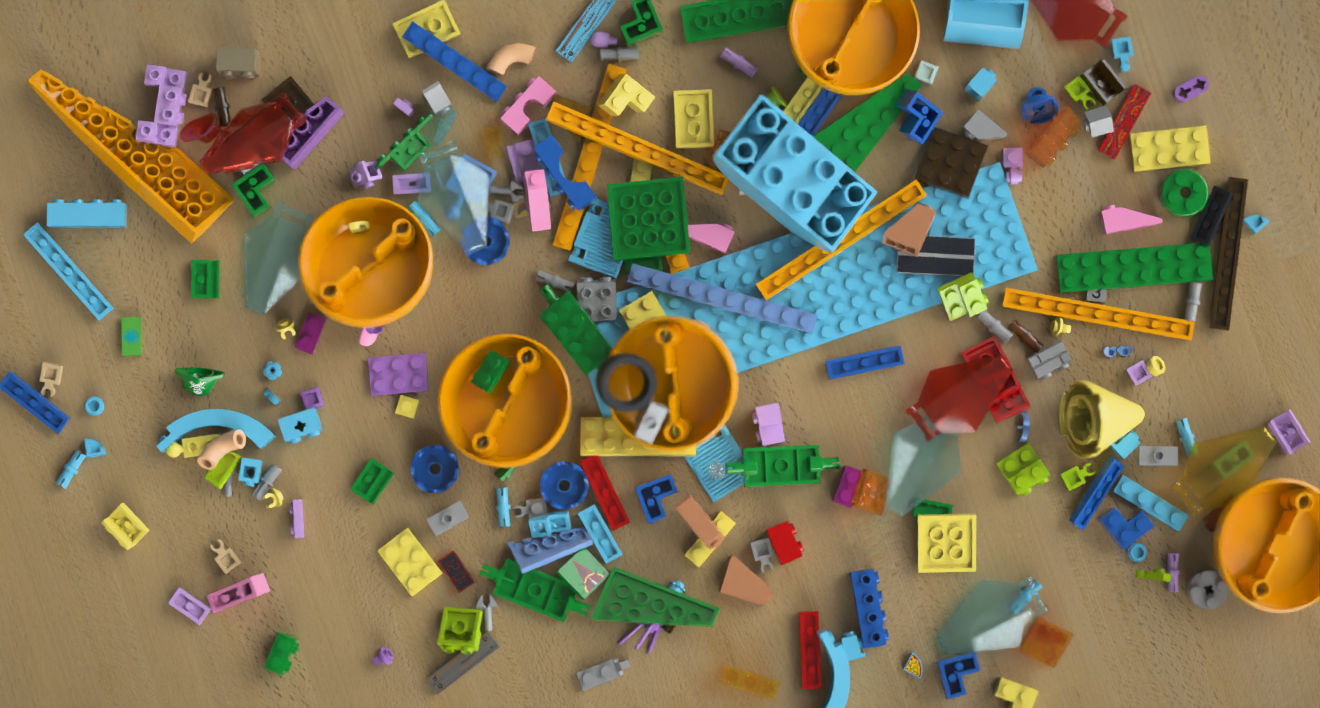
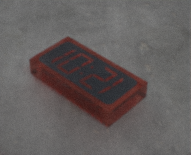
(456, 571)

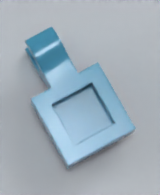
(1122, 50)

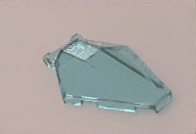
(456, 196)
(273, 258)
(919, 466)
(992, 617)

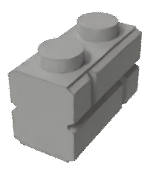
(1049, 360)

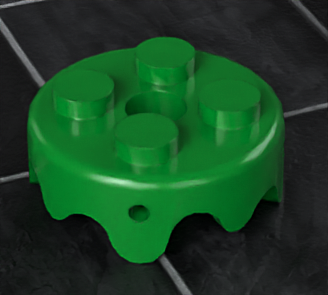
(1170, 193)

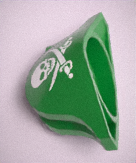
(199, 380)

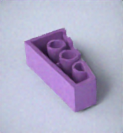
(305, 138)

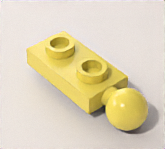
(190, 446)

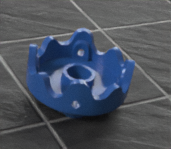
(497, 248)
(421, 468)
(550, 485)

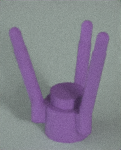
(649, 628)

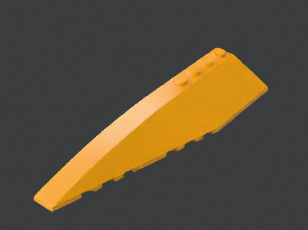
(153, 171)

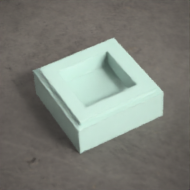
(926, 72)

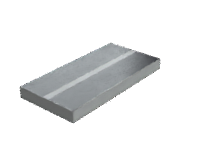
(940, 257)

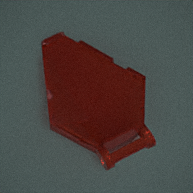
(1080, 19)
(253, 137)
(960, 395)

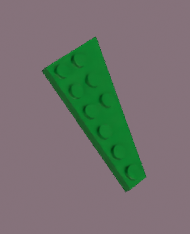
(861, 128)
(643, 601)

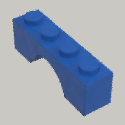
(579, 193)

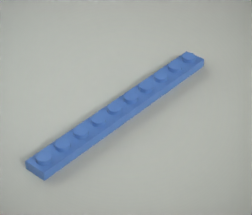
(722, 298)

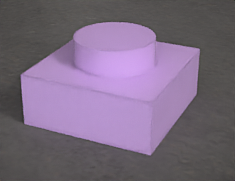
(404, 106)
(1138, 373)

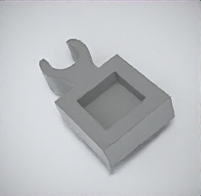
(501, 211)
(534, 508)
(762, 551)

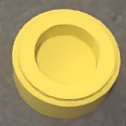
(1155, 366)

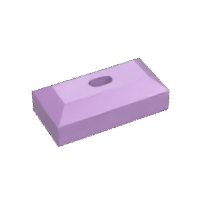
(402, 186)

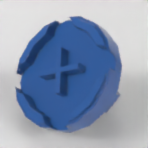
(1039, 107)

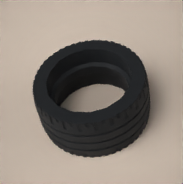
(643, 397)

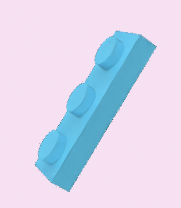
(600, 534)

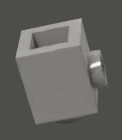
(1098, 121)

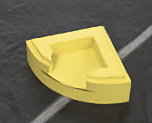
(359, 226)

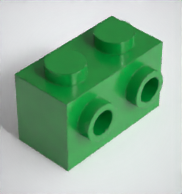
(281, 653)

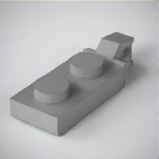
(601, 673)

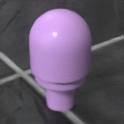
(602, 39)

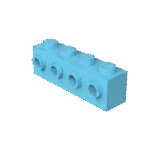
(87, 214)

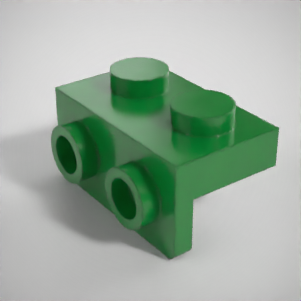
(490, 371)

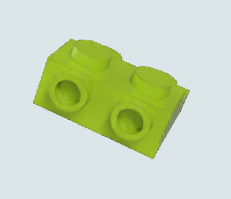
(963, 297)
(1023, 470)
(460, 630)

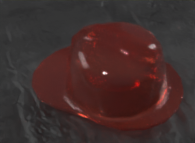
(202, 129)

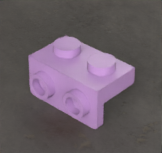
(1288, 432)

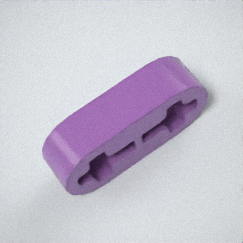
(1193, 92)

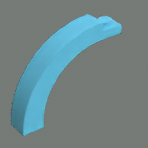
(217, 417)
(840, 672)

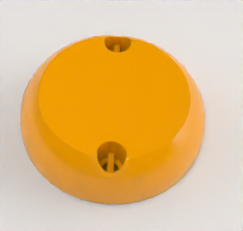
(859, 39)
(368, 273)
(692, 378)
(522, 413)
(1271, 545)

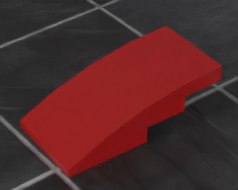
(1011, 398)

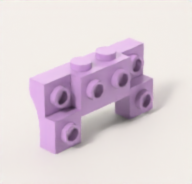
(168, 107)

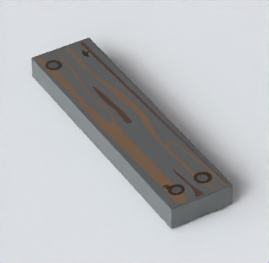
(461, 664)

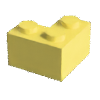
(625, 92)
(1016, 693)

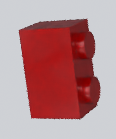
(784, 542)

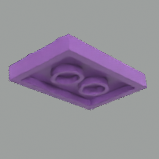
(398, 374)

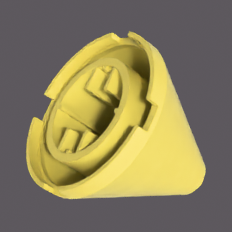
(1095, 418)

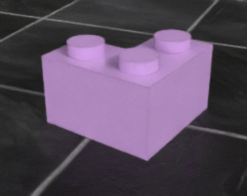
(769, 424)

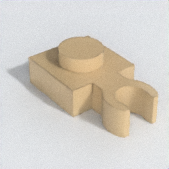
(200, 94)
(51, 375)
(227, 558)

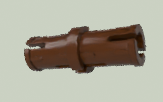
(1025, 336)

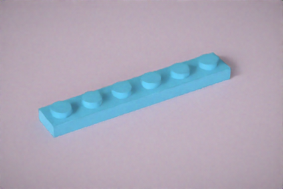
(68, 271)

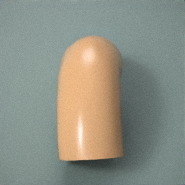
(509, 54)
(219, 447)

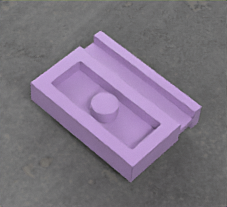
(522, 158)

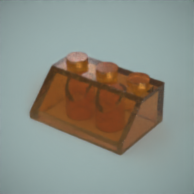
(1054, 137)

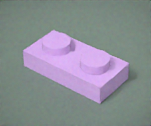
(296, 510)
(189, 606)

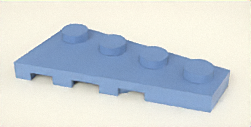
(543, 550)

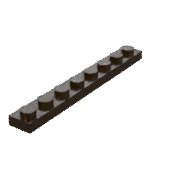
(1228, 255)

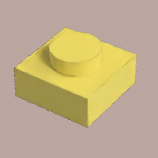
(407, 406)

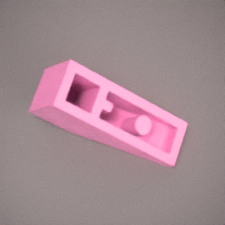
(537, 199)
(1122, 219)
(712, 235)
(238, 593)

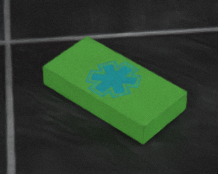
(131, 336)

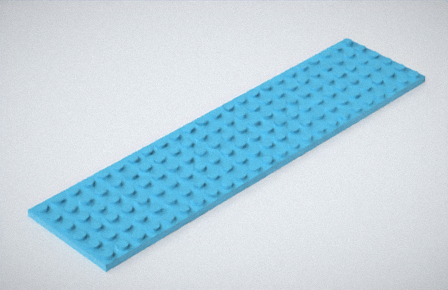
(851, 288)

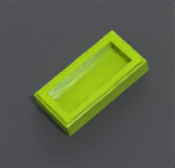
(223, 469)

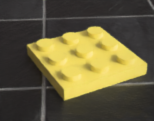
(946, 543)

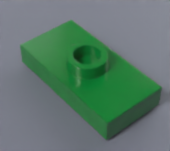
(931, 507)

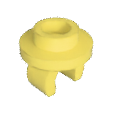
(285, 325)
(1058, 327)
(275, 496)

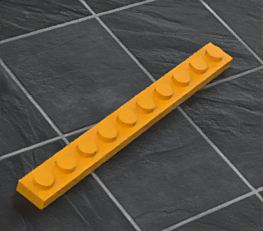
(637, 148)
(586, 167)
(863, 226)
(1098, 314)

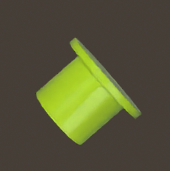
(776, 98)

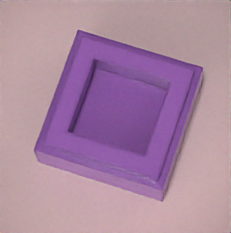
(312, 398)

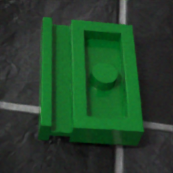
(205, 279)
(372, 481)

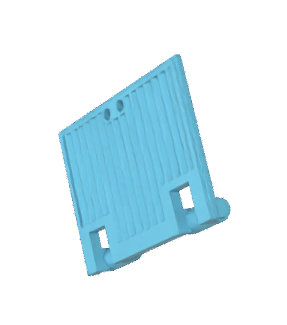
(597, 241)
(716, 448)

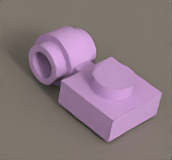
(1013, 159)

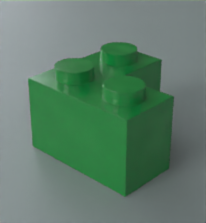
(645, 26)
(250, 189)

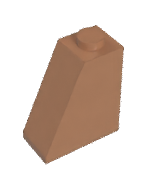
(911, 230)
(700, 521)
(744, 584)

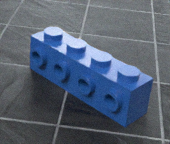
(868, 608)

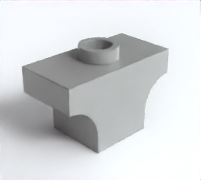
(649, 421)
(1158, 455)
(448, 518)

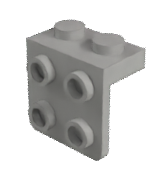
(598, 297)

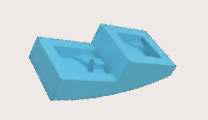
(552, 522)

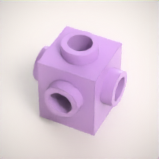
(365, 174)

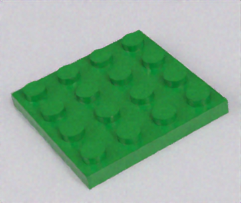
(648, 218)

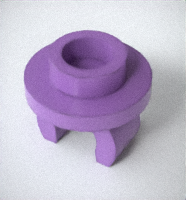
(385, 656)

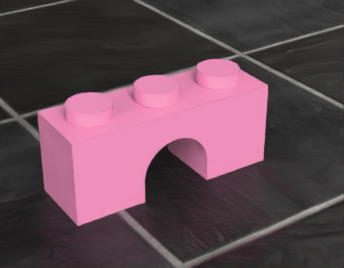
(538, 92)

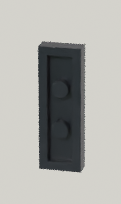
(1211, 216)

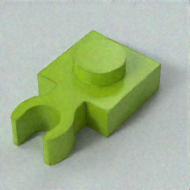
(1078, 90)
(1074, 477)
(1157, 574)

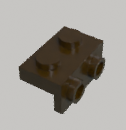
(1103, 81)

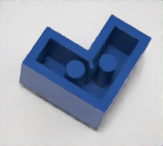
(921, 116)
(650, 496)
(1124, 531)
(953, 669)

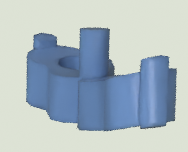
(1122, 350)
(1026, 423)

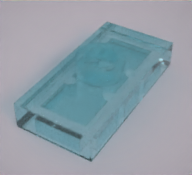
(444, 126)

